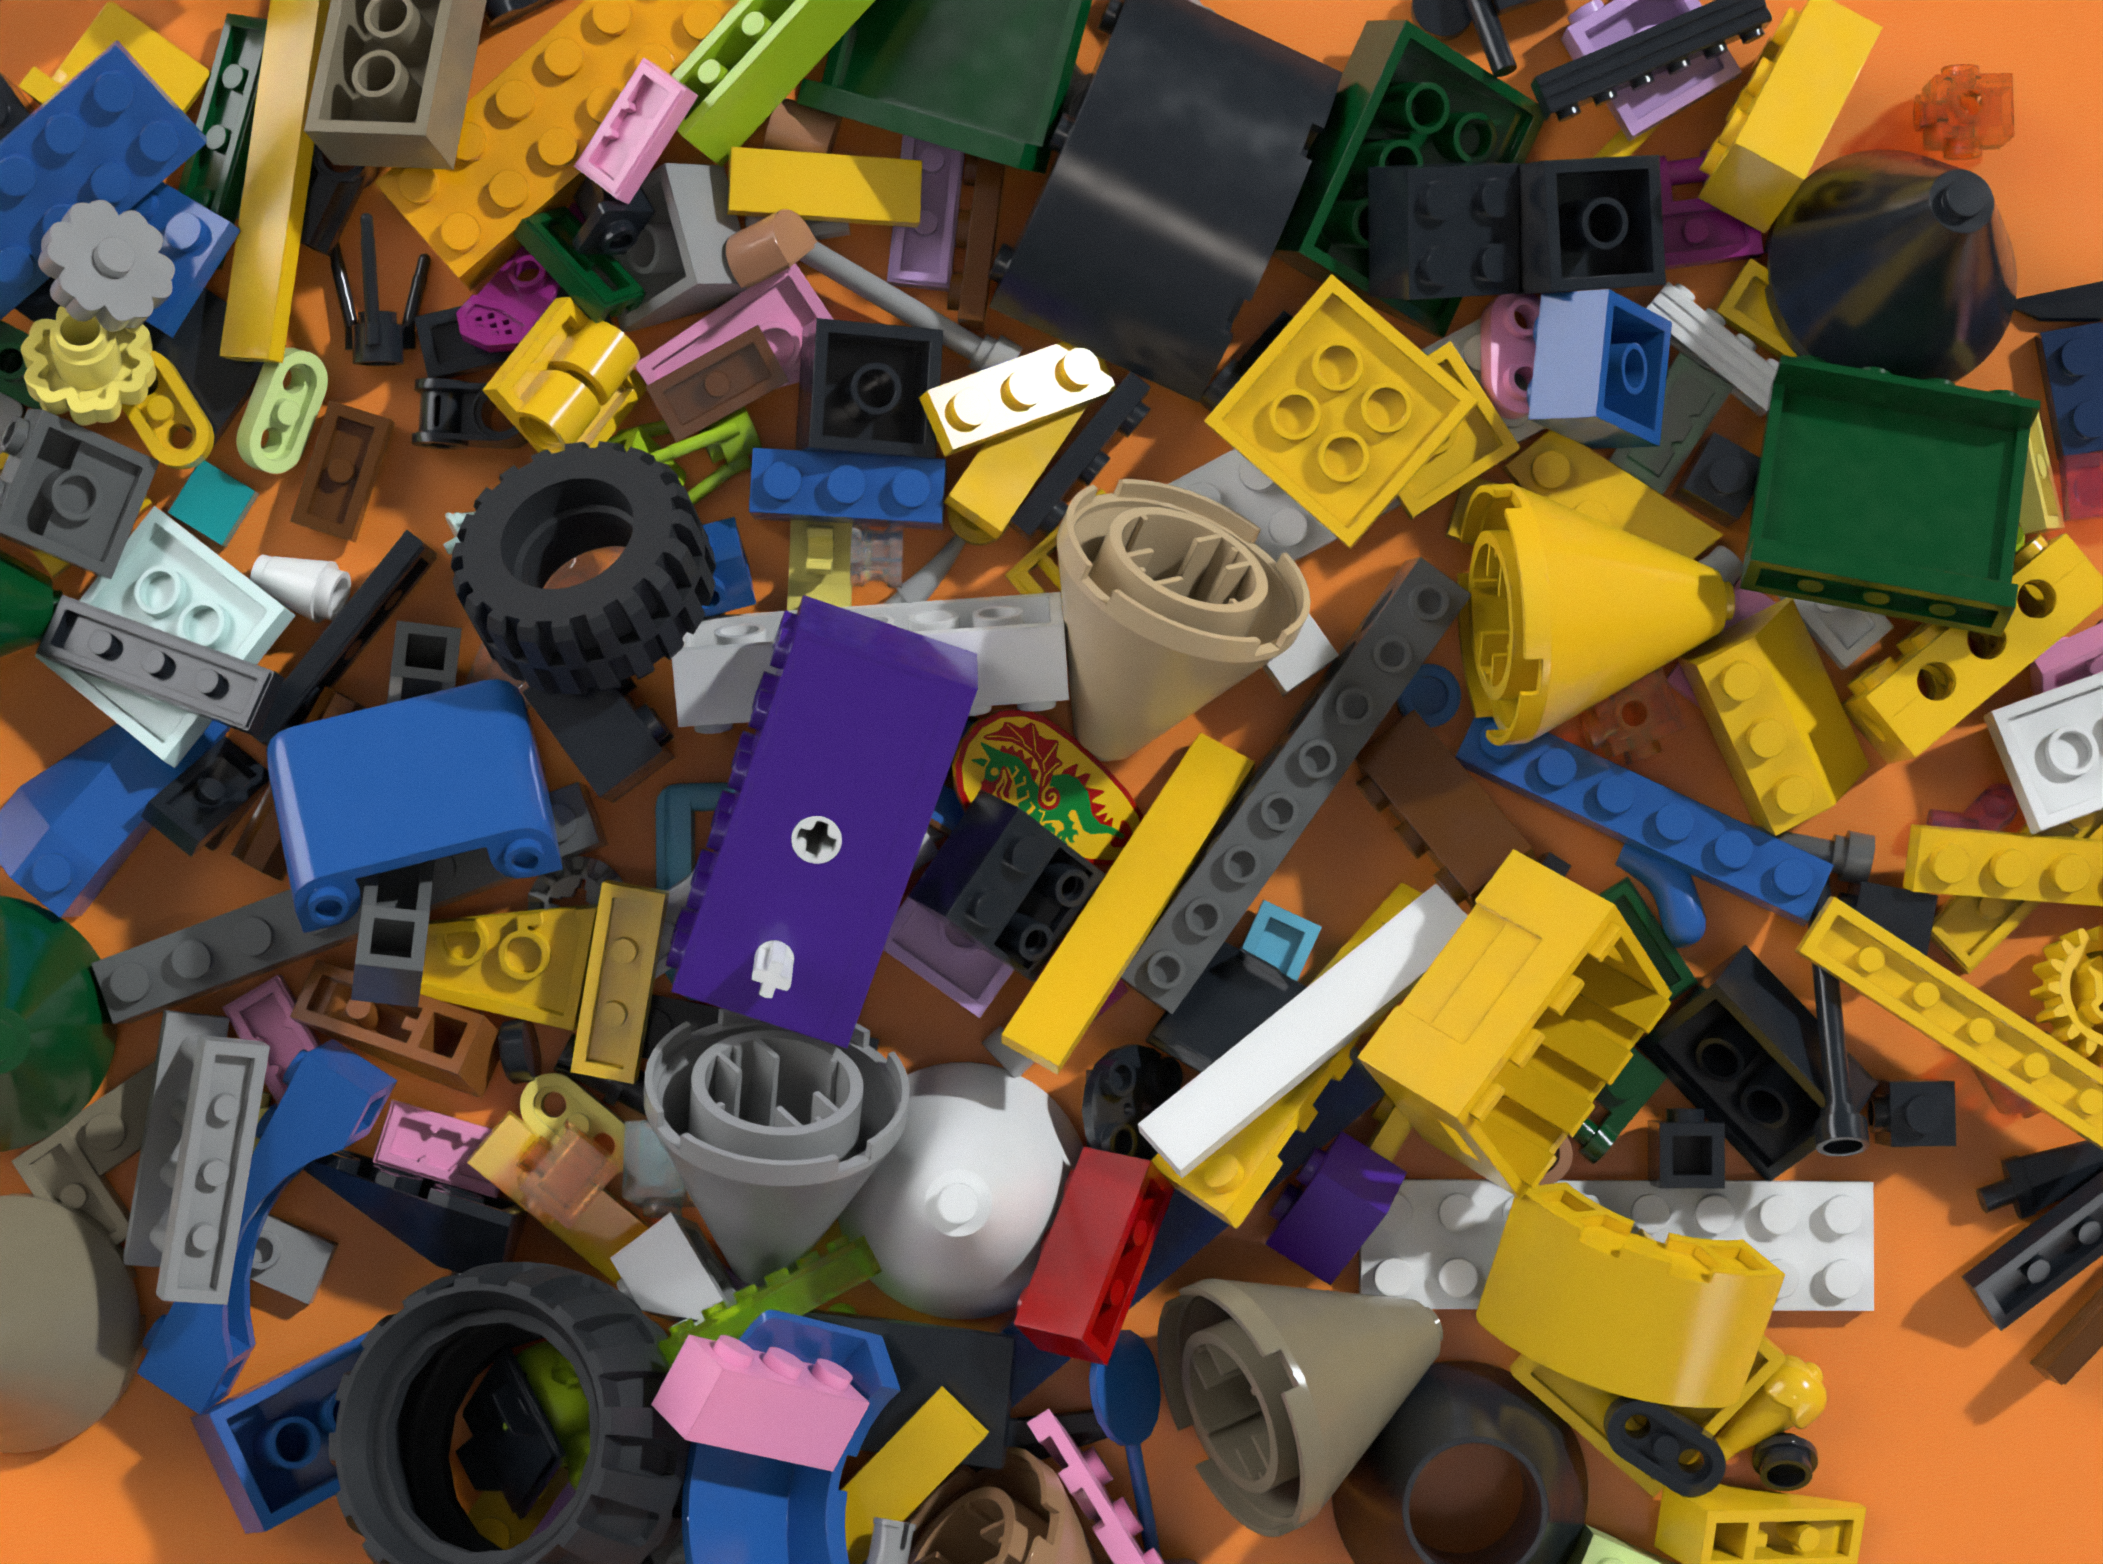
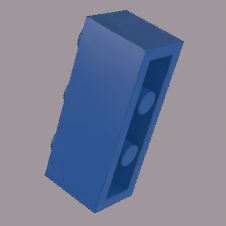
(848, 488)

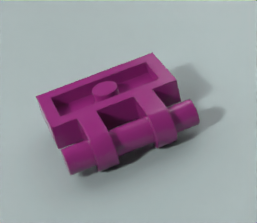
(1695, 229)

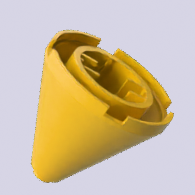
(1570, 610)

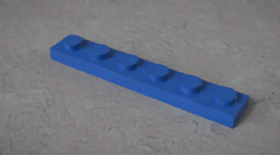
(1652, 819)

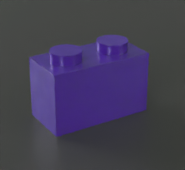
(1335, 1206)

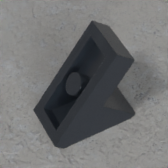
(208, 798)

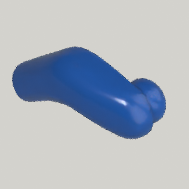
(1673, 892)

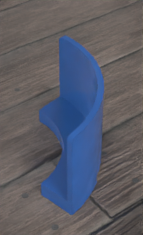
(772, 1509)

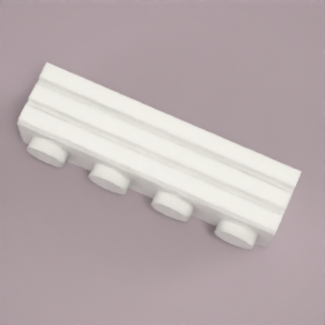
(1707, 342)

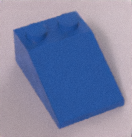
(275, 1439)

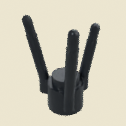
(376, 335)

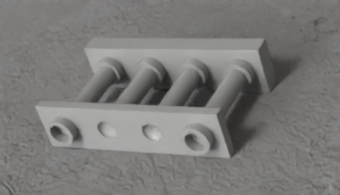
(196, 1156)

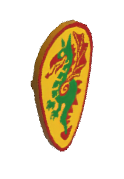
(1048, 777)

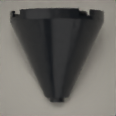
(1892, 266)

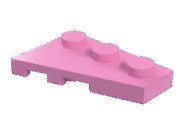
(777, 305)
(1085, 1479)

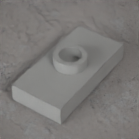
(291, 1259)

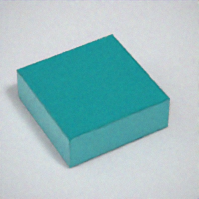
(213, 503)

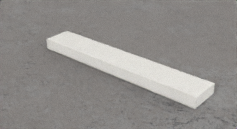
(1302, 1034)

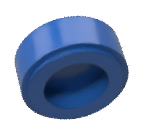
(1432, 694)

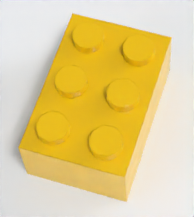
(1786, 111)

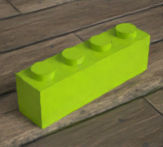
(754, 64)

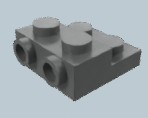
(70, 491)

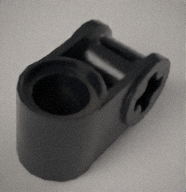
(459, 417)

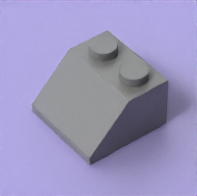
(682, 246)

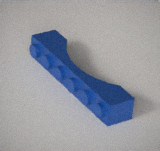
(327, 1107)

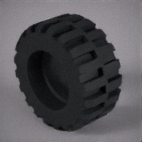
(611, 622)

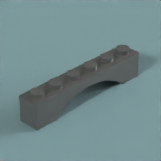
(399, 900)

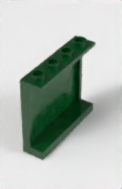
(958, 73)
(1889, 494)

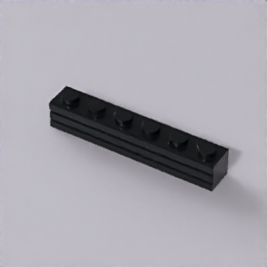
(1648, 53)

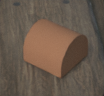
(801, 129)
(768, 247)

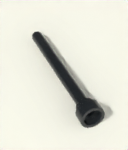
(1840, 1125)

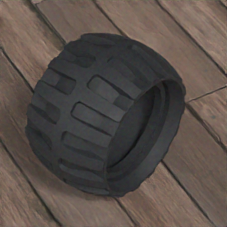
(419, 1368)

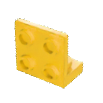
(168, 65)

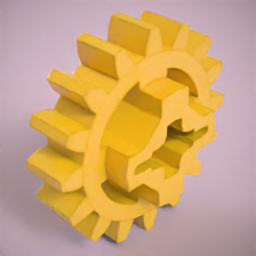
(2074, 991)

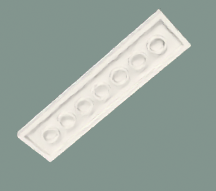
(1446, 1233)

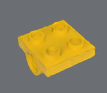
(568, 380)

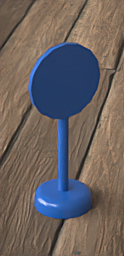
(1127, 1409)

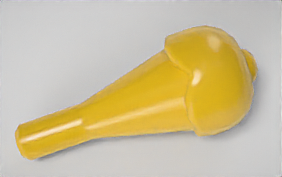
(1785, 1400)

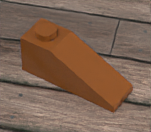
(427, 1040)

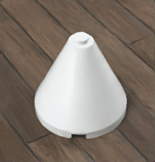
(965, 1191)

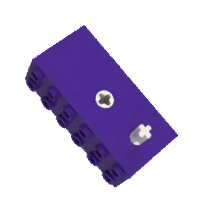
(821, 820)

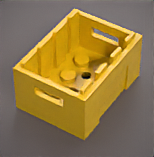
(1518, 1024)

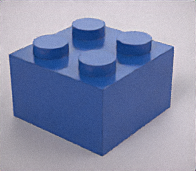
(1599, 369)

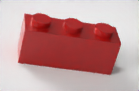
(1094, 1255)

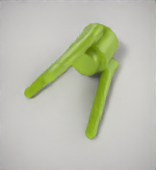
(726, 439)

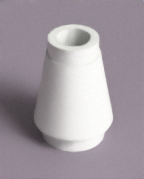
(304, 585)

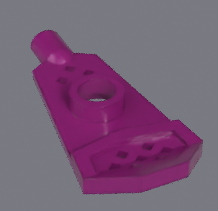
(509, 307)

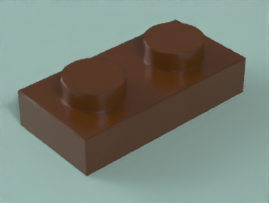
(717, 383)
(342, 471)

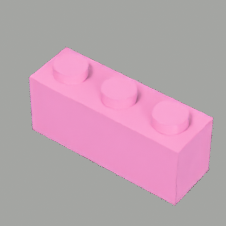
(761, 1402)

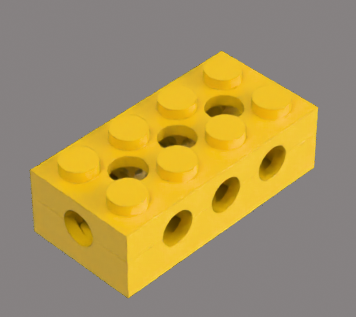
(1886, 705)

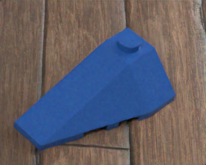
(83, 817)

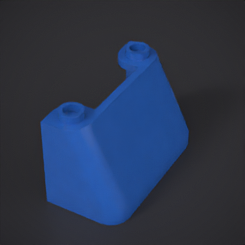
(408, 790)

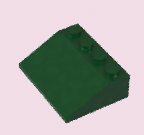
(1394, 106)

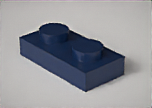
(2073, 386)

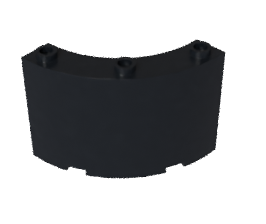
(1166, 191)

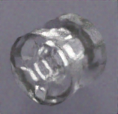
(877, 555)

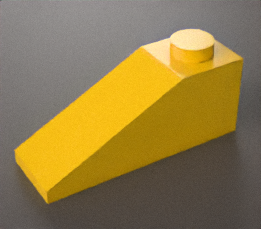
(1758, 1528)

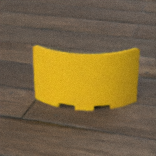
(1627, 1310)

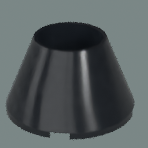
(1453, 1407)

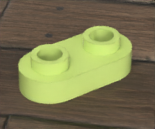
(283, 412)

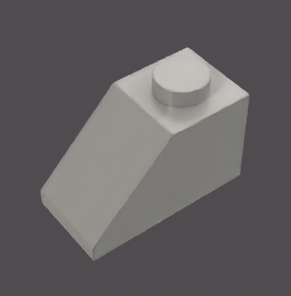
(673, 1271)

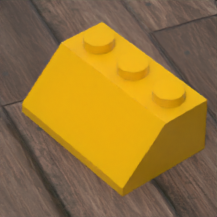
(1775, 717)

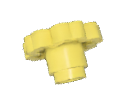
(87, 367)

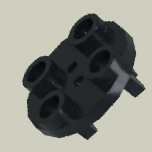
(1130, 1080)

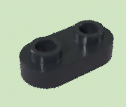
(1660, 1443)

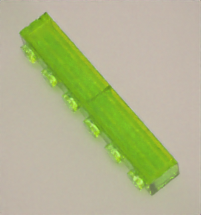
(794, 1292)

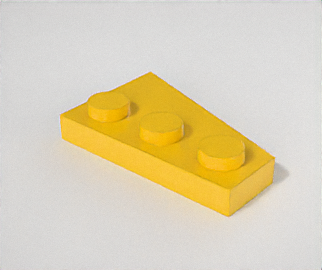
(513, 963)

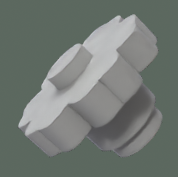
(106, 265)

